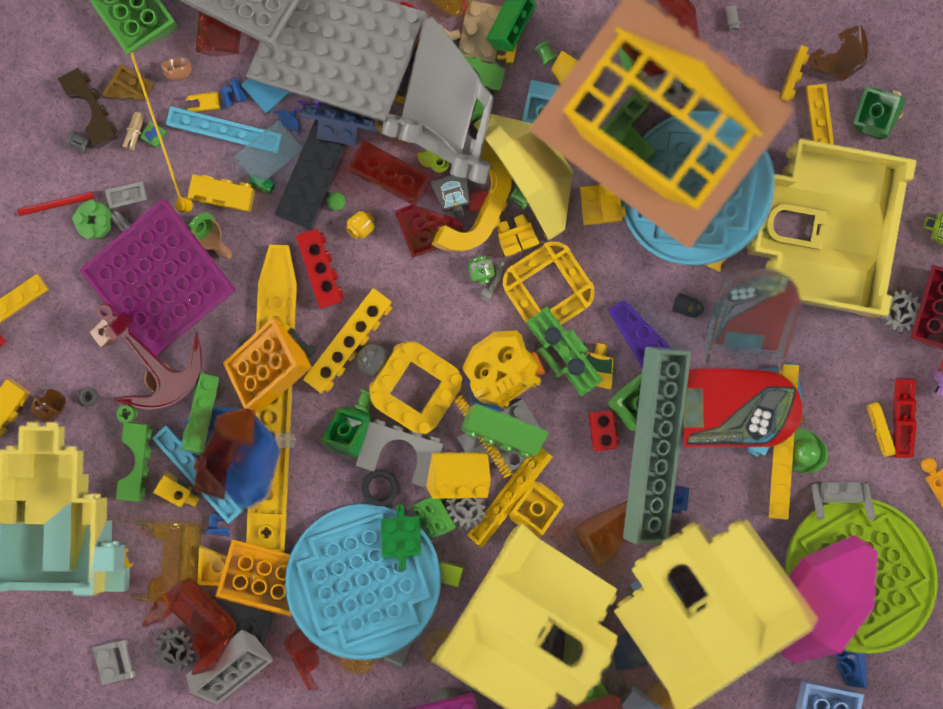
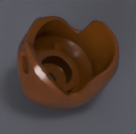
(48, 406)

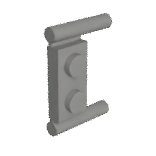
(842, 493)

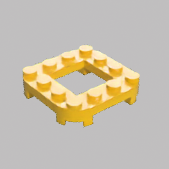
(536, 261)
(393, 370)

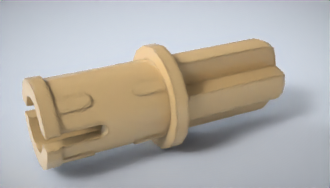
(133, 131)

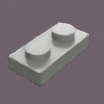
(126, 195)

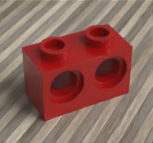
(598, 431)

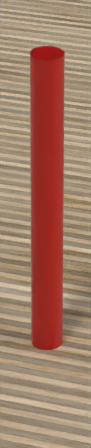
(55, 203)

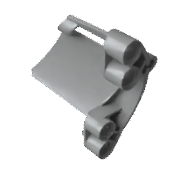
(442, 104)

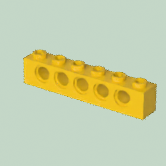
(314, 376)

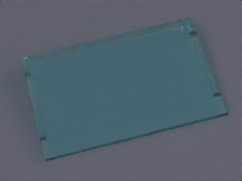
(268, 153)

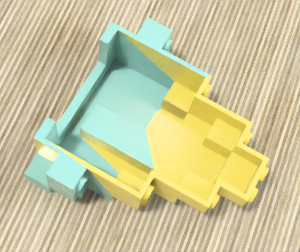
(49, 524)

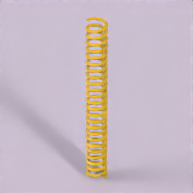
(462, 404)

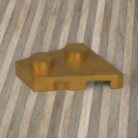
(127, 86)

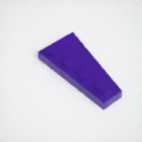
(635, 330)

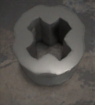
(78, 142)

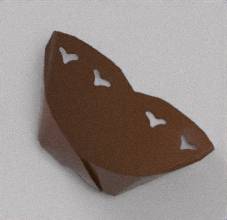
(848, 59)

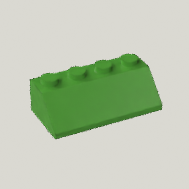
(504, 431)

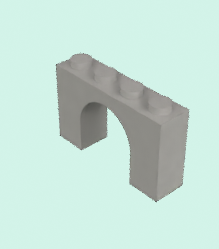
(379, 435)

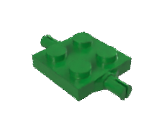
(401, 537)

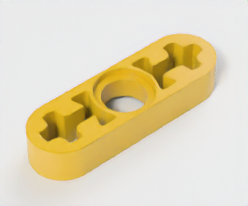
(882, 434)

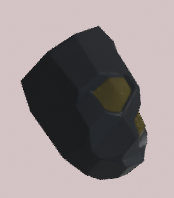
(687, 306)

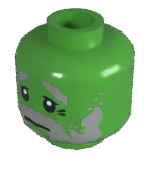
(481, 269)

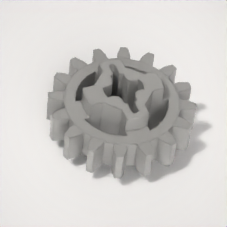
(897, 318)
(464, 510)

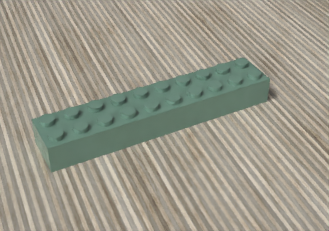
(656, 445)

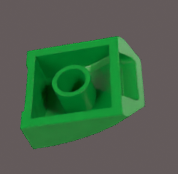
(878, 112)
(347, 431)

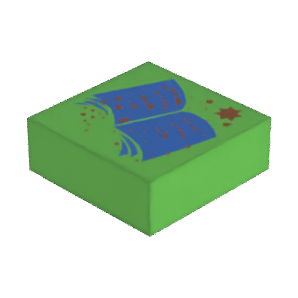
(150, 134)

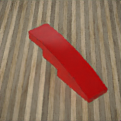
(904, 417)

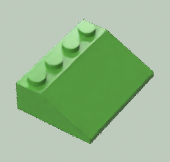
(135, 21)

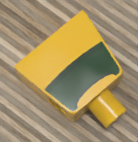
(602, 365)
(169, 485)

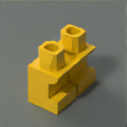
(523, 232)

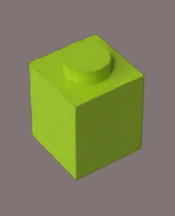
(450, 573)

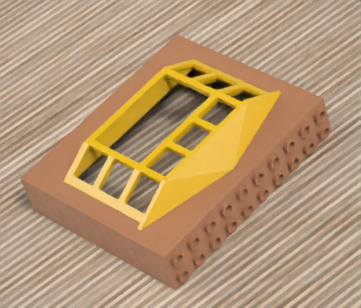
(695, 66)

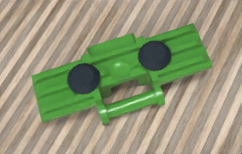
(569, 347)

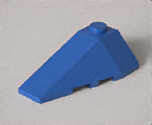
(853, 668)

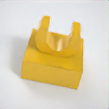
(509, 57)

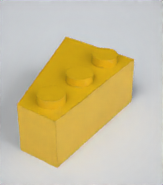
(221, 193)

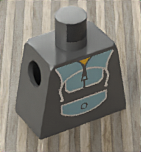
(452, 194)

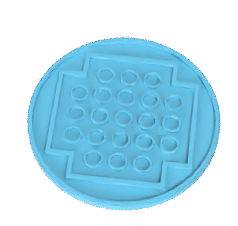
(738, 217)
(353, 597)

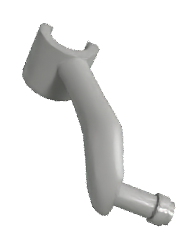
(487, 293)

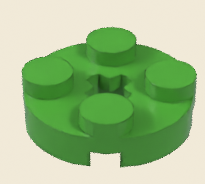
(83, 216)

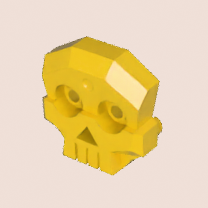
(505, 377)

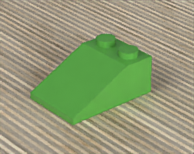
(626, 403)

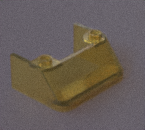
(179, 555)

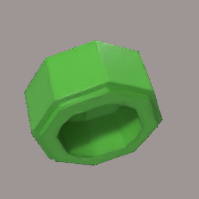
(336, 201)

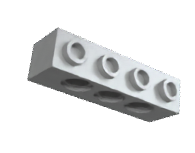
(674, 92)

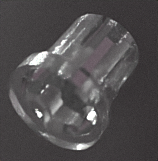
(285, 440)

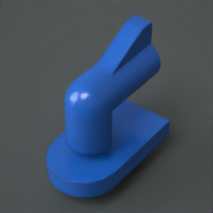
(227, 90)
(212, 522)

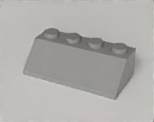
(238, 664)

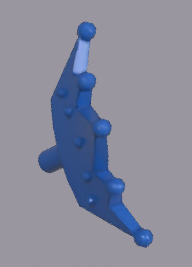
(287, 119)

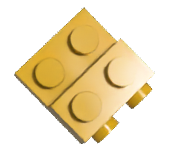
(600, 206)

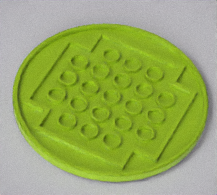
(904, 572)

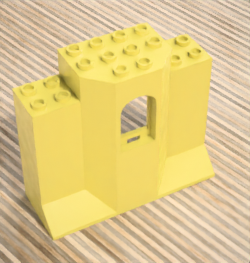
(858, 212)
(746, 619)
(497, 639)

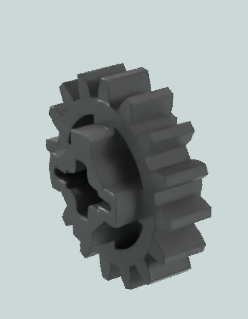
(177, 657)

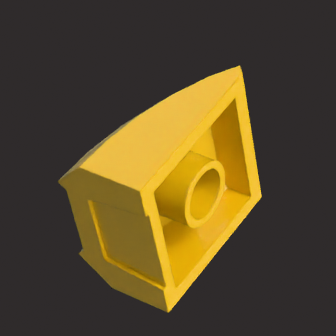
(536, 508)

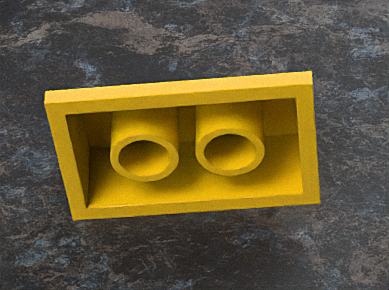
(459, 475)

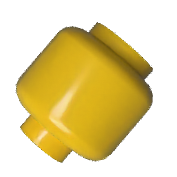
(360, 225)

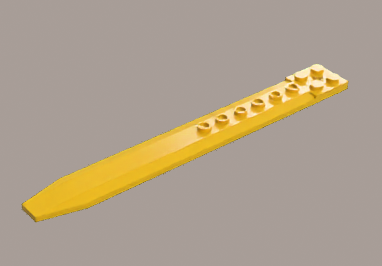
(275, 300)

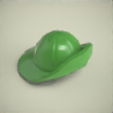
(808, 452)

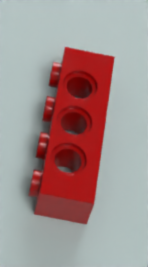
(306, 242)

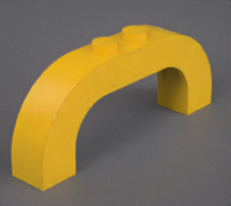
(488, 217)

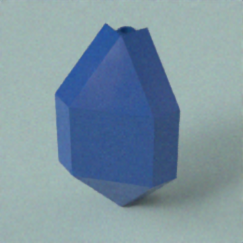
(252, 467)

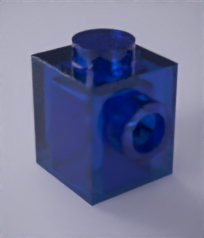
(680, 499)

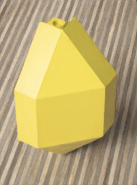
(536, 169)

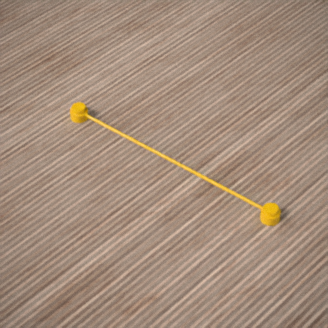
(183, 204)

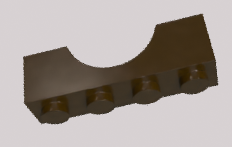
(99, 129)

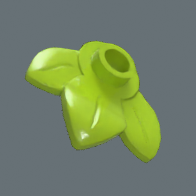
(430, 160)

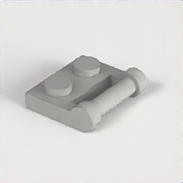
(108, 663)

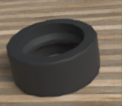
(380, 502)

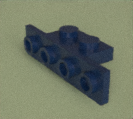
(338, 126)

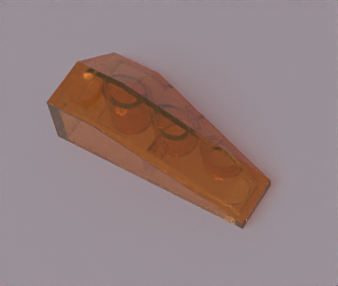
(603, 533)

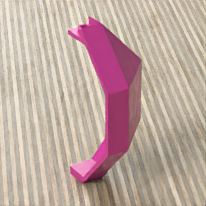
(841, 593)

